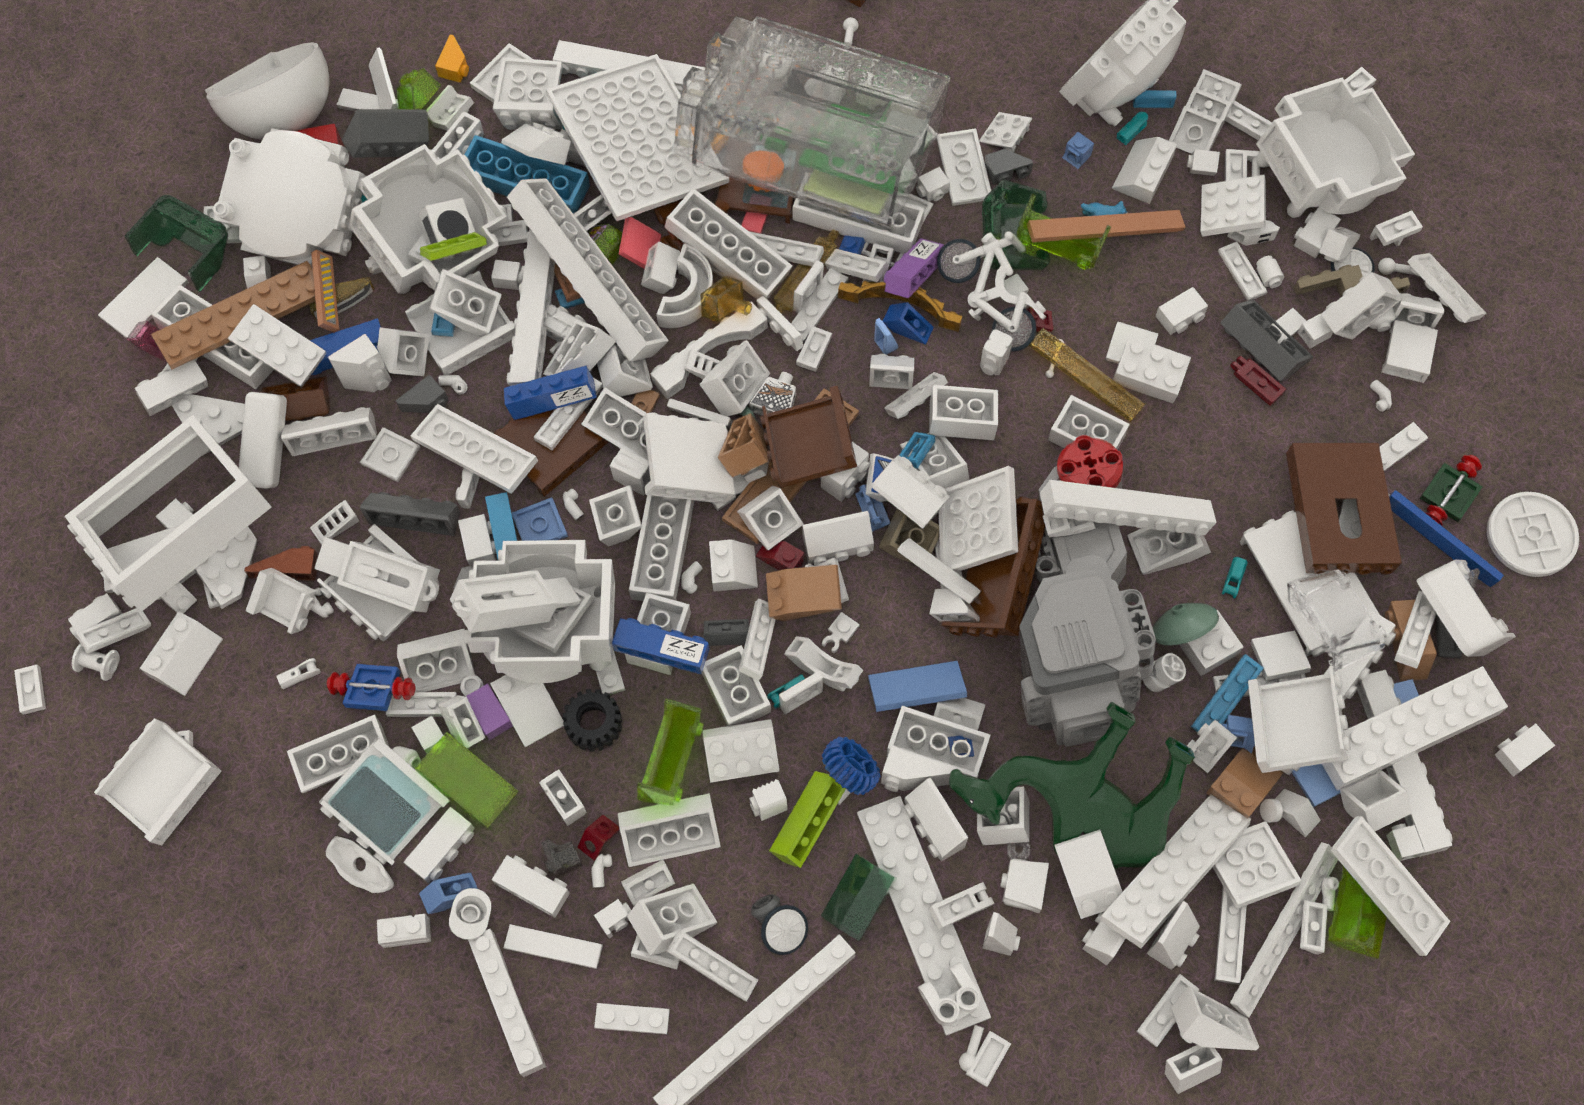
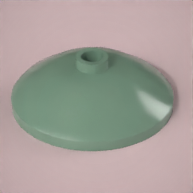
(1185, 623)

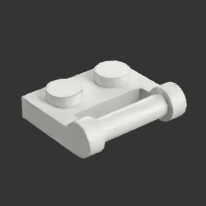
(1237, 164)

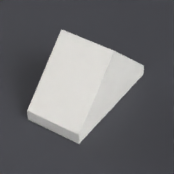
(1298, 811)

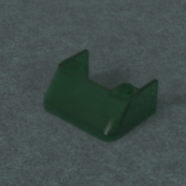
(175, 219)

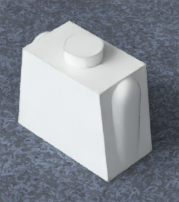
(631, 470)
(1024, 884)

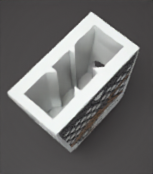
(774, 394)

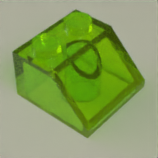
(416, 89)

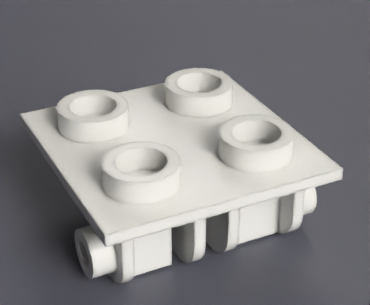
(1006, 131)

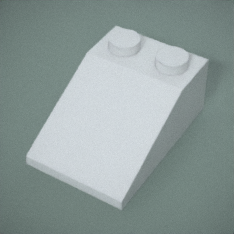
(465, 303)
(735, 380)
(943, 464)
(1165, 549)
(528, 708)
(908, 770)
(1089, 873)
(662, 915)
(1175, 937)
(1212, 1023)

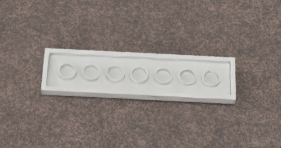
(1175, 872)

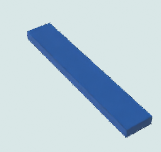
(1442, 538)

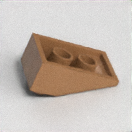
(803, 592)
(1243, 783)

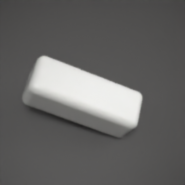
(262, 438)

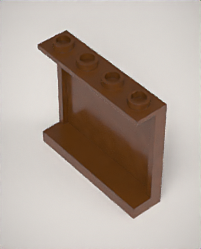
(809, 440)
(557, 464)

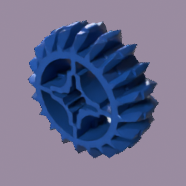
(851, 765)

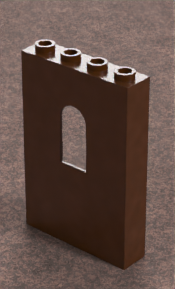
(1342, 471)

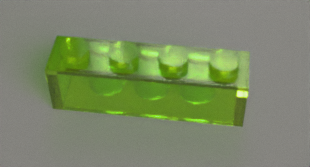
(1356, 920)

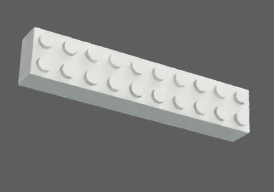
(587, 269)

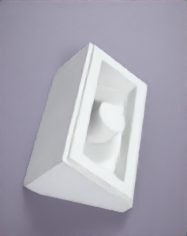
(648, 882)
(1313, 927)

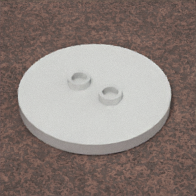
(1532, 534)

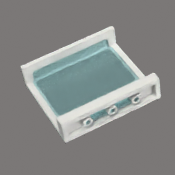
(382, 801)

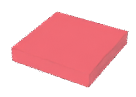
(636, 241)

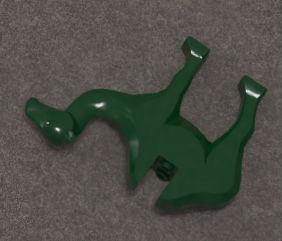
(1083, 797)

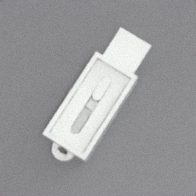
(379, 573)
(510, 600)

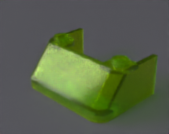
(1080, 251)
(670, 754)

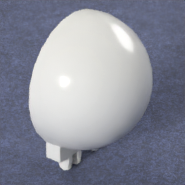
(274, 92)

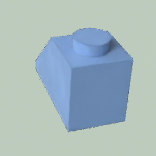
(442, 892)

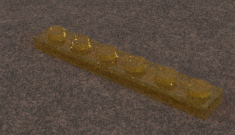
(1087, 375)

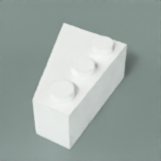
(581, 347)

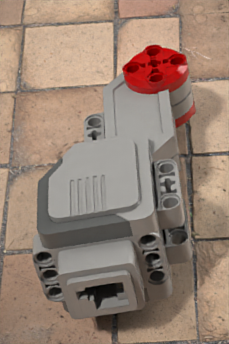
(1079, 632)

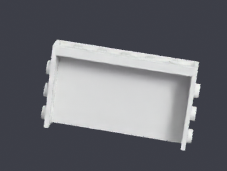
(1281, 559)

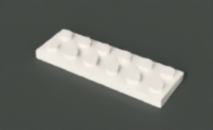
(474, 448)
(1390, 885)

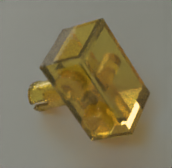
(723, 299)

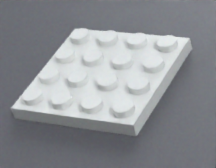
(979, 520)

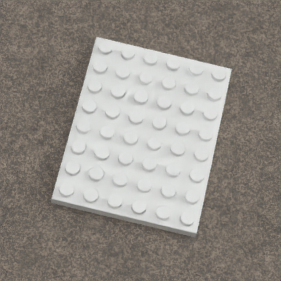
(627, 135)

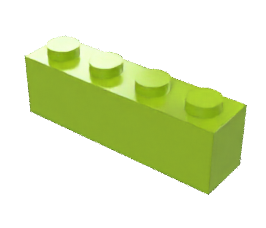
(807, 819)

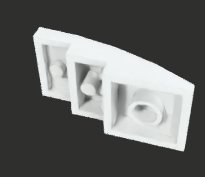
(1205, 112)

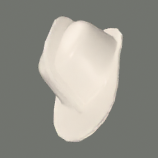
(470, 914)

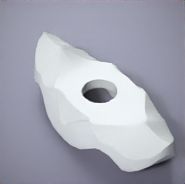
(344, 854)

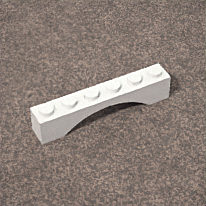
(672, 376)
(506, 1004)

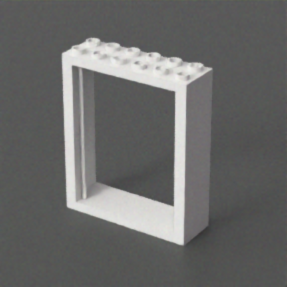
(187, 544)

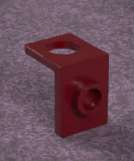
(598, 833)

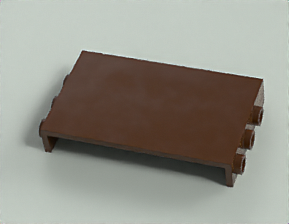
(1006, 580)

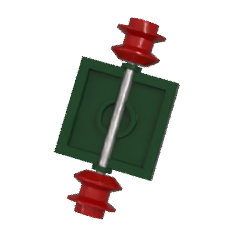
(1452, 490)

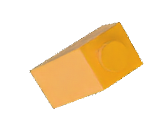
(452, 62)

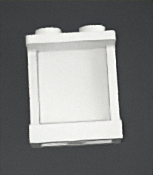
(1410, 351)
(281, 599)

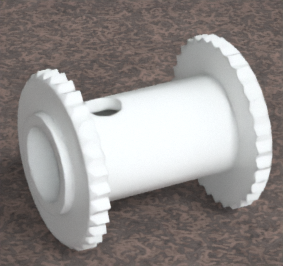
(97, 661)

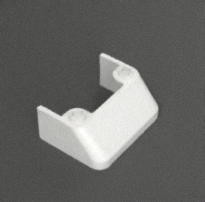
(1462, 610)

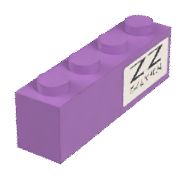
(912, 268)

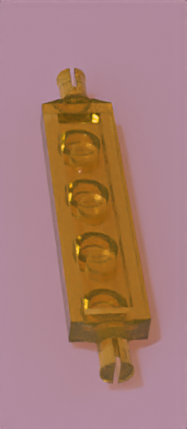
(785, 297)

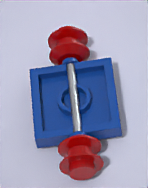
(371, 687)

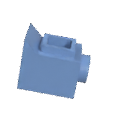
(1078, 150)
(1243, 730)

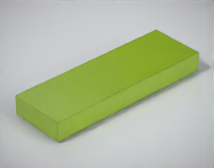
(452, 246)

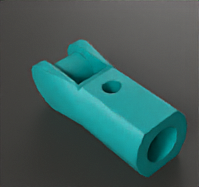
(1132, 128)
(1235, 575)
(774, 695)

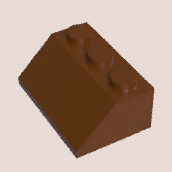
(304, 401)

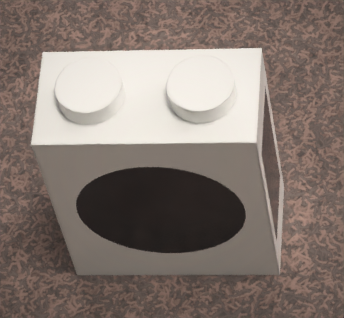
(446, 221)

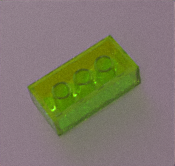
(466, 780)

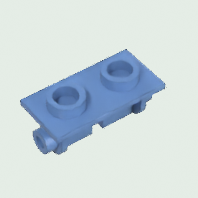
(876, 509)

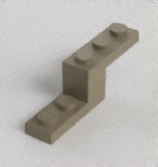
(1344, 278)

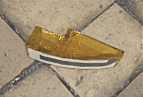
(348, 294)

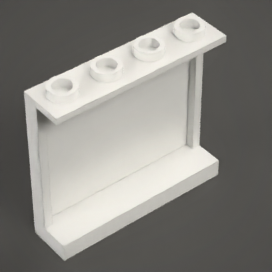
(463, 347)
(686, 458)
(376, 614)
(1299, 722)
(158, 781)

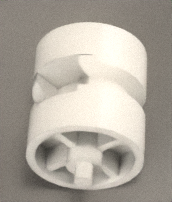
(1166, 672)

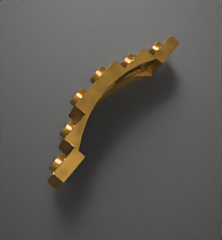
(948, 320)

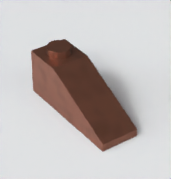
(295, 563)

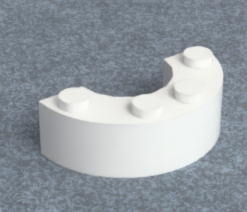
(686, 307)

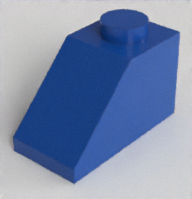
(907, 322)

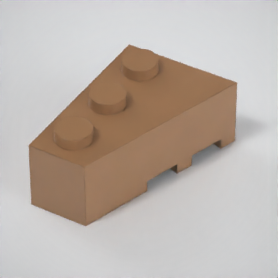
(743, 446)
(1399, 614)

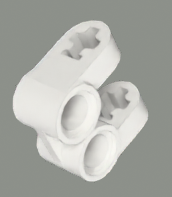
(953, 1001)

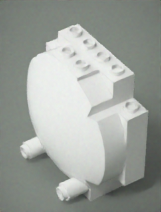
(1127, 61)
(1334, 149)
(289, 196)
(390, 219)
(590, 638)

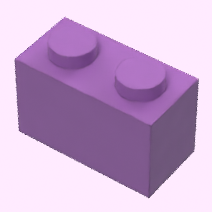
(489, 712)

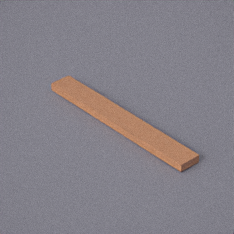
(1094, 226)

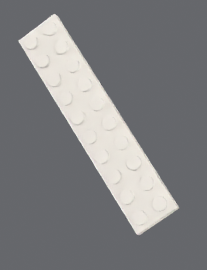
(914, 891)

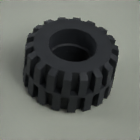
(592, 738)

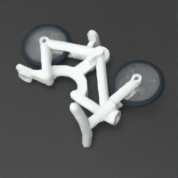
(960, 262)

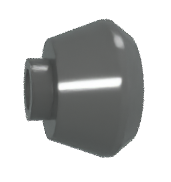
(764, 905)

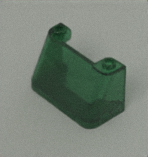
(1002, 213)

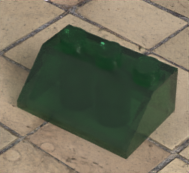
(858, 897)

